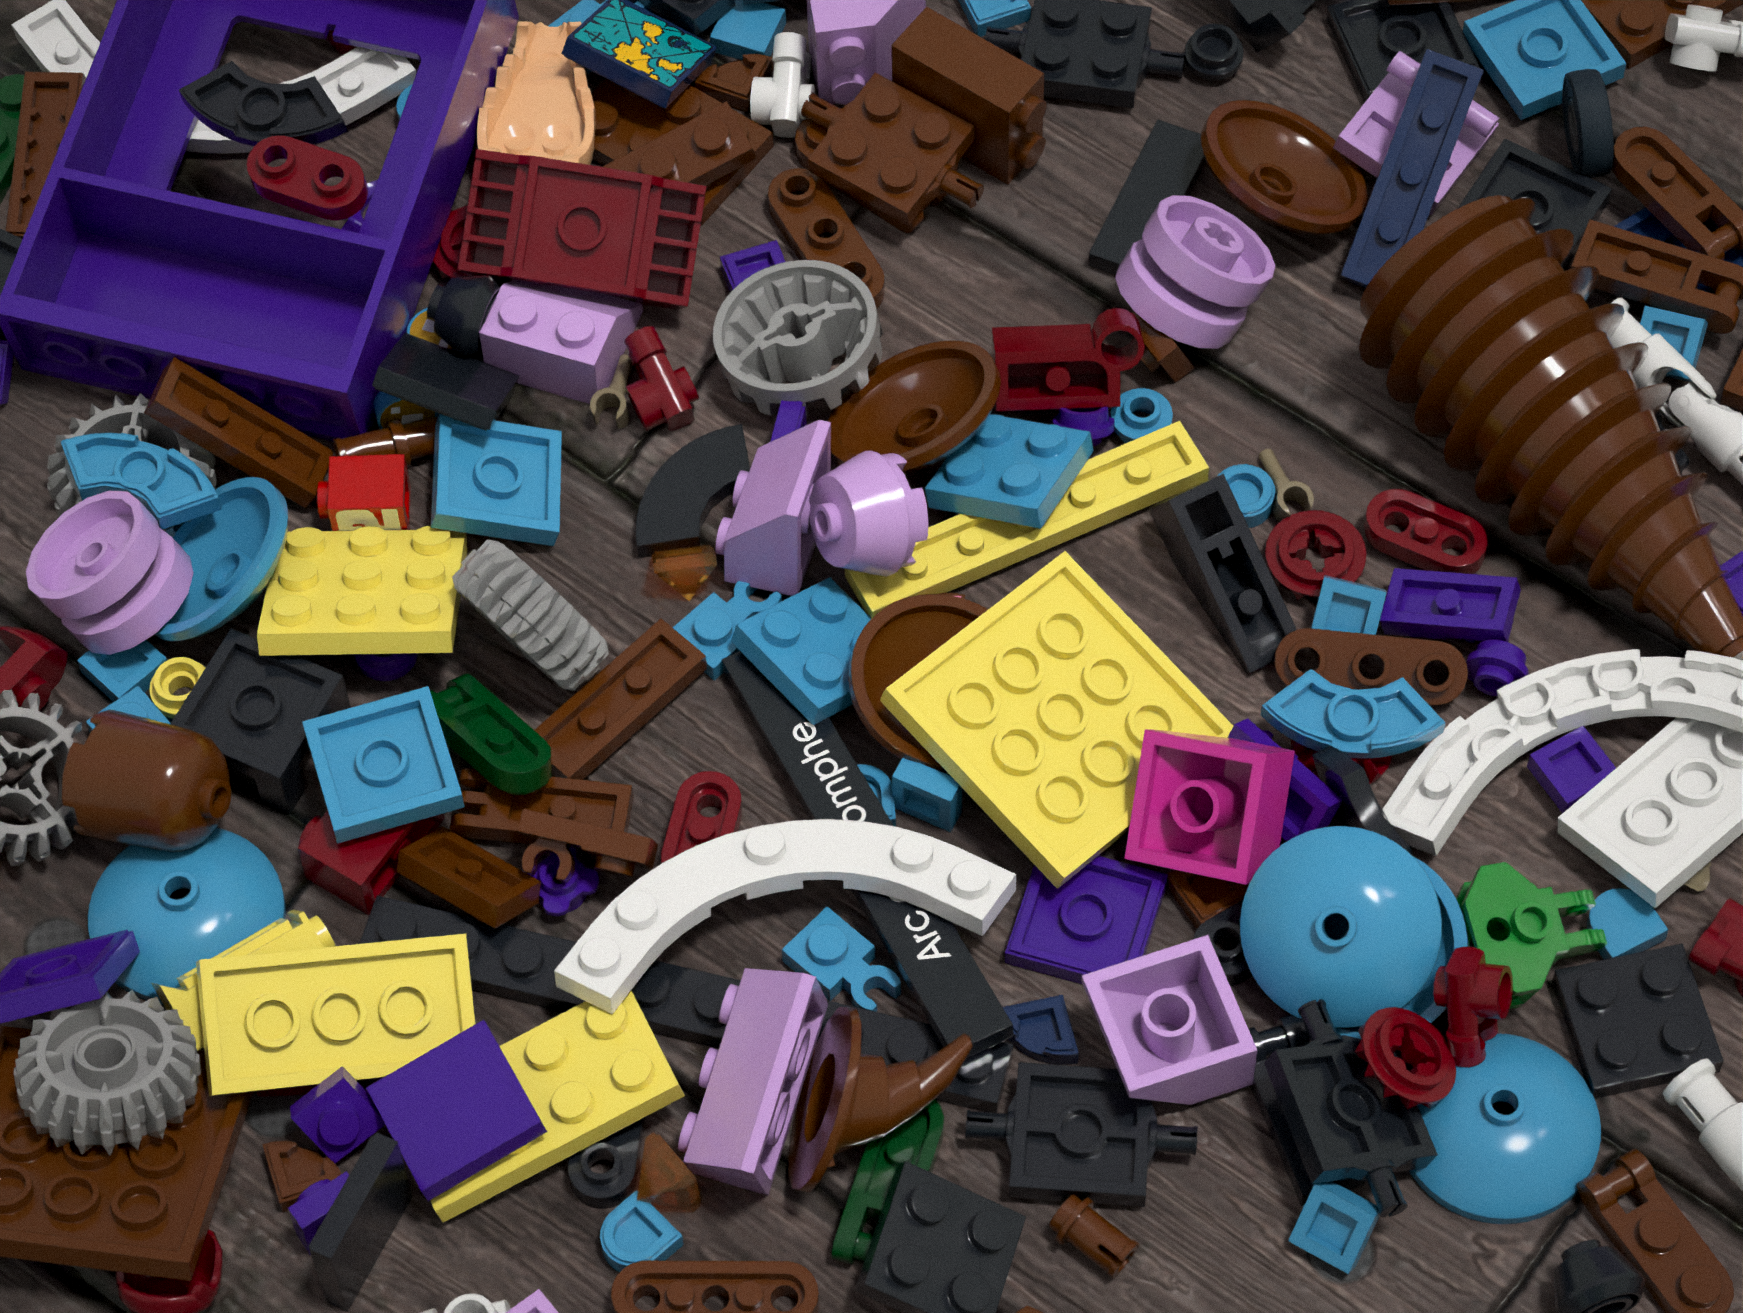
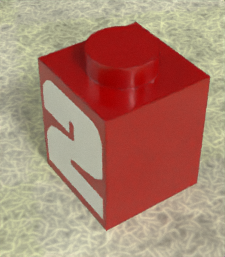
(366, 492)

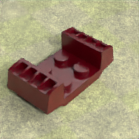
(582, 228)

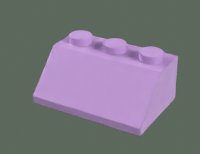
(754, 1078)

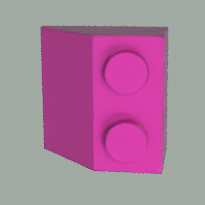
(1208, 804)

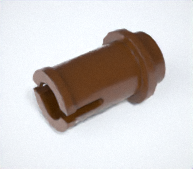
(1093, 1235)

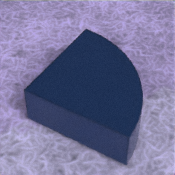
(1044, 1030)

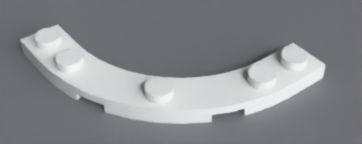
(353, 82)
(1544, 706)
(768, 861)

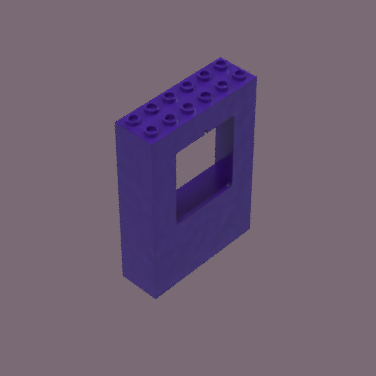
(261, 302)

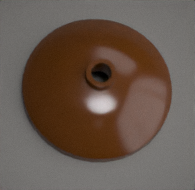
(1282, 168)
(918, 404)
(892, 646)

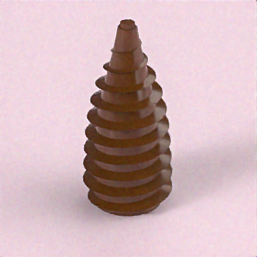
(1548, 409)

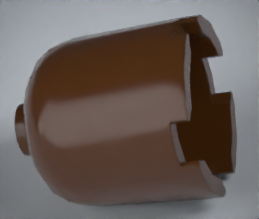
(146, 783)

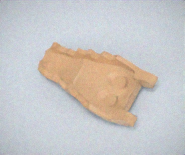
(539, 100)

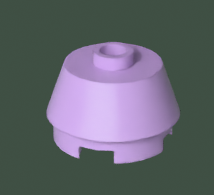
(868, 515)

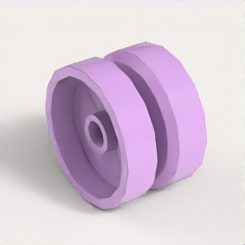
(1195, 272)
(109, 572)

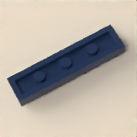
(1413, 163)

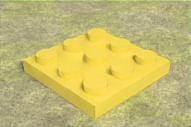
(363, 593)

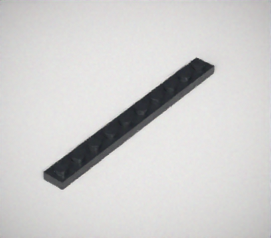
(672, 997)

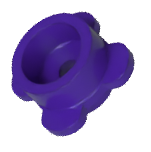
(564, 897)

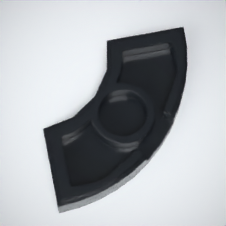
(255, 110)
(688, 489)
(1359, 803)

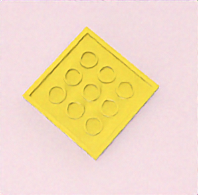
(1048, 714)

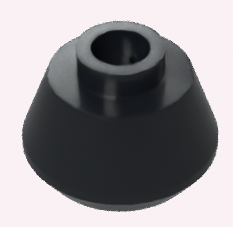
(462, 310)
(1596, 1280)

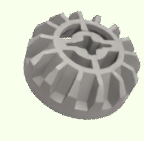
(790, 328)

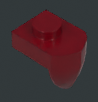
(33, 666)

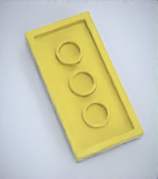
(313, 1010)
(586, 1081)

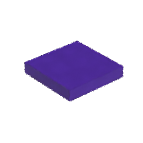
(1088, 922)
(64, 975)
(456, 1110)

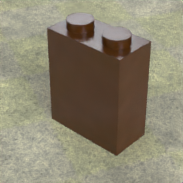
(979, 86)

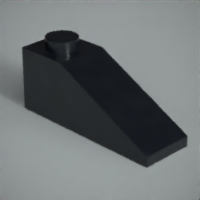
(1224, 569)

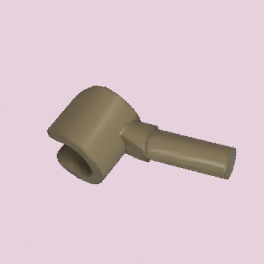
(614, 395)
(1284, 488)

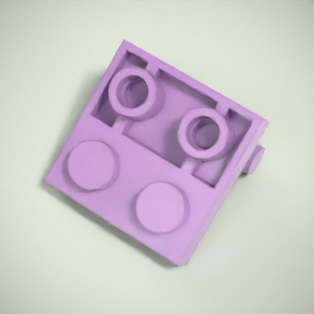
(1373, 126)

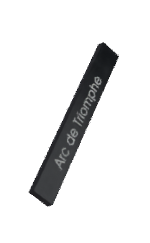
(833, 787)

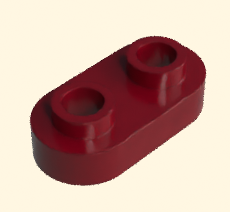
(303, 175)
(1427, 533)
(688, 826)

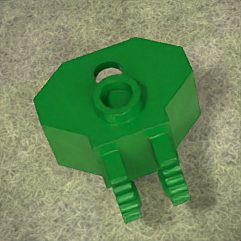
(1524, 925)

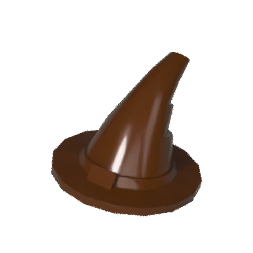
(858, 1097)

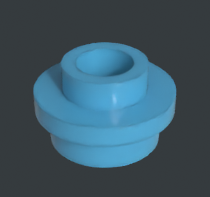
(1145, 400)

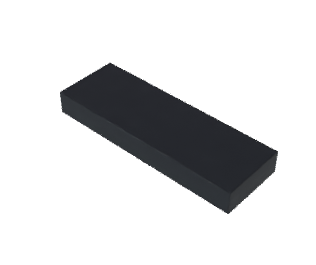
(1163, 169)

